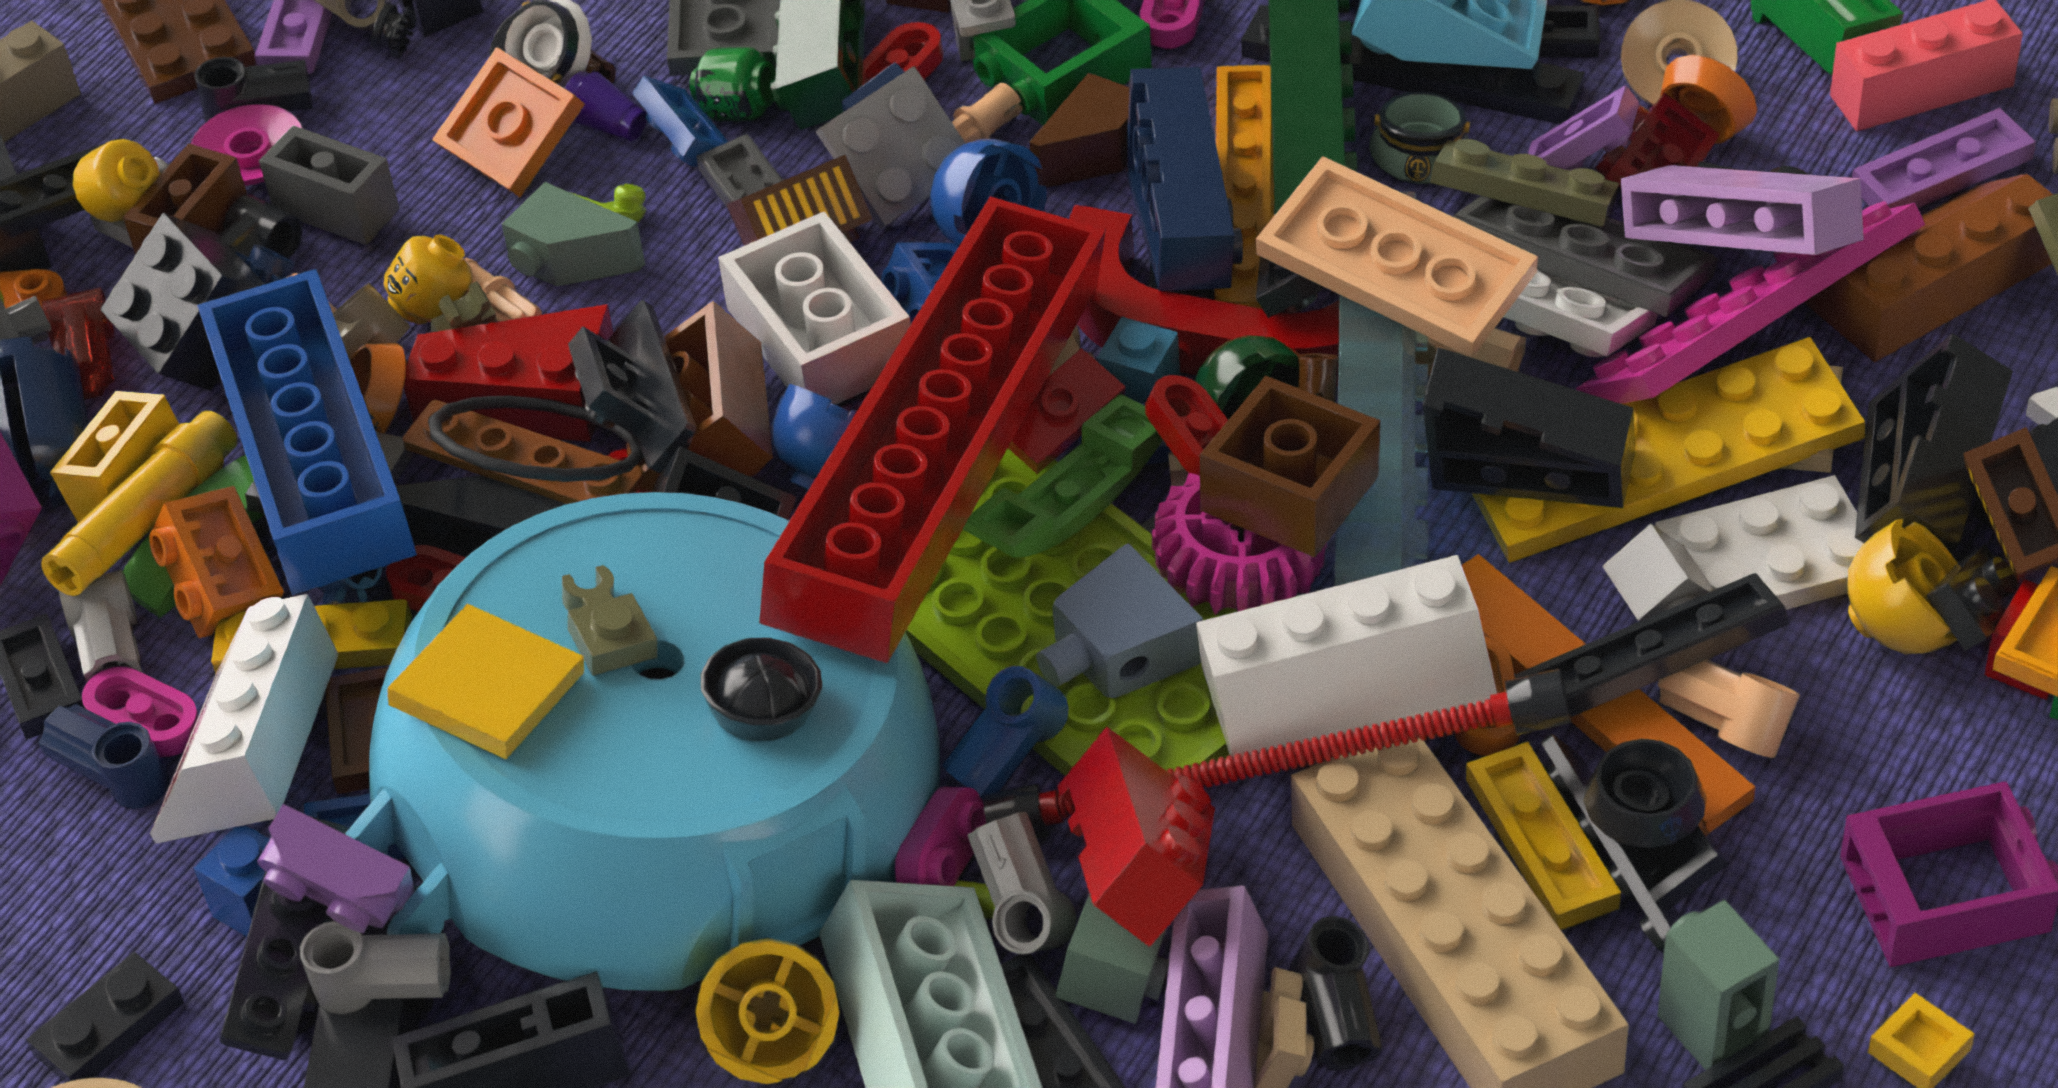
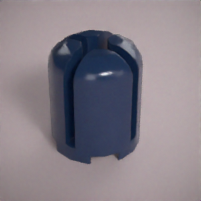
(45, 409)

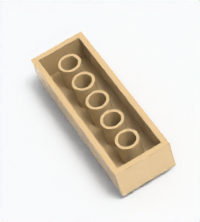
(1457, 922)

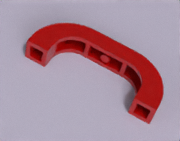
(1199, 321)

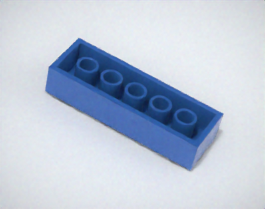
(306, 432)

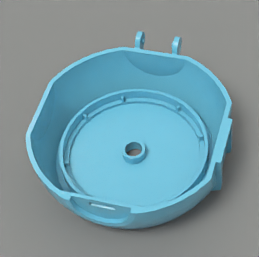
(628, 816)

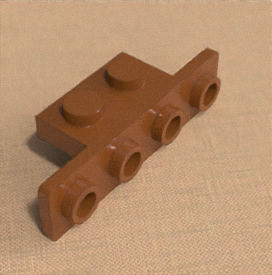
(519, 446)

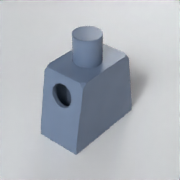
(1121, 628)

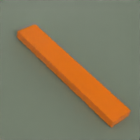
(1537, 636)

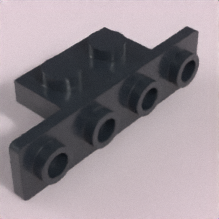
(635, 385)
(1652, 876)
(271, 978)

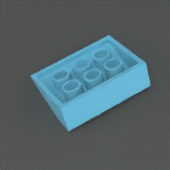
(1454, 30)

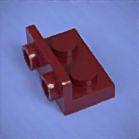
(1659, 138)

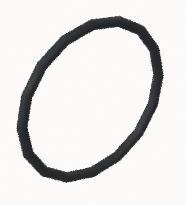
(528, 471)

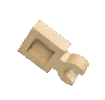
(1283, 1040)

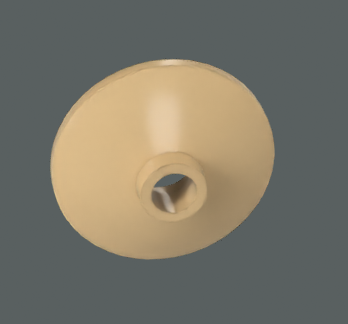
(1671, 29)

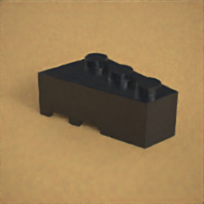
(1524, 435)
(1919, 438)

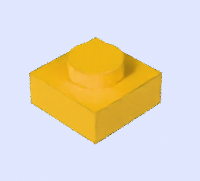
(1921, 1043)

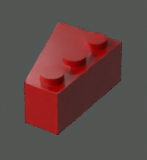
(507, 359)
(1141, 834)

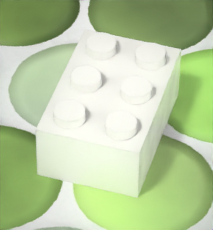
(814, 308)

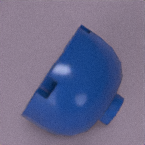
(975, 174)
(806, 432)

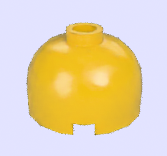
(1891, 586)
(767, 1010)

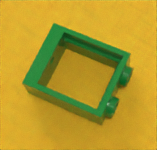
(1117, 40)

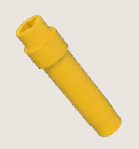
(129, 512)

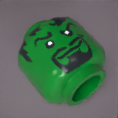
(733, 84)

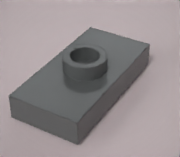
(737, 169)

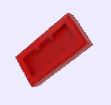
(1061, 407)

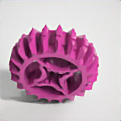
(1209, 563)

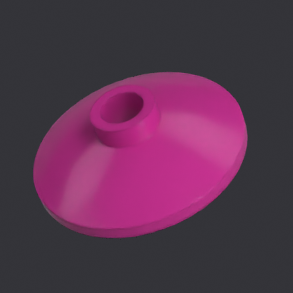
(246, 134)

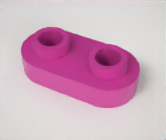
(1171, 21)
(156, 706)
(938, 841)

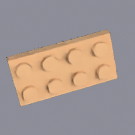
(1397, 256)

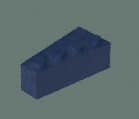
(1179, 181)

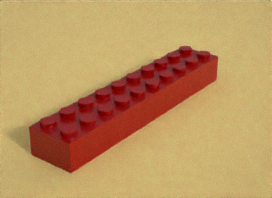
(931, 432)

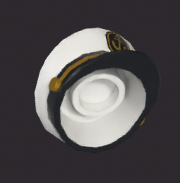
(548, 38)

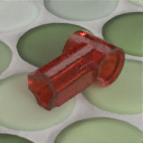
(86, 332)

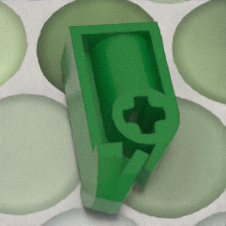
(1823, 23)

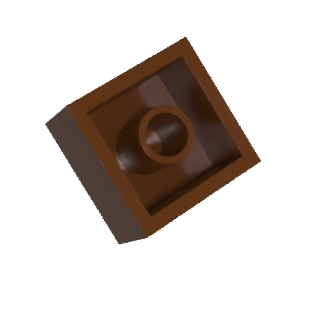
(1289, 466)

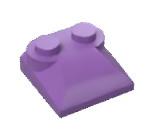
(335, 870)

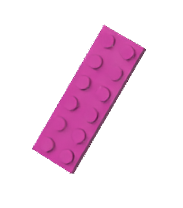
(1754, 302)

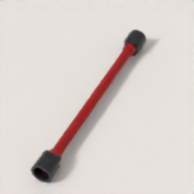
(1528, 704)

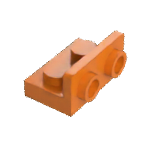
(212, 558)

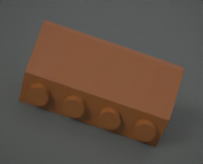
(1941, 270)

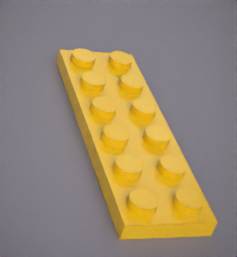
(1700, 441)

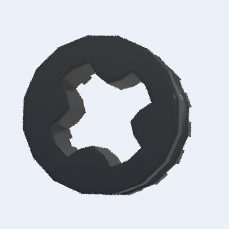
(392, 30)

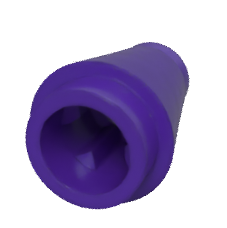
(606, 106)

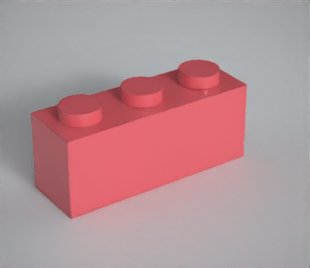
(1925, 64)

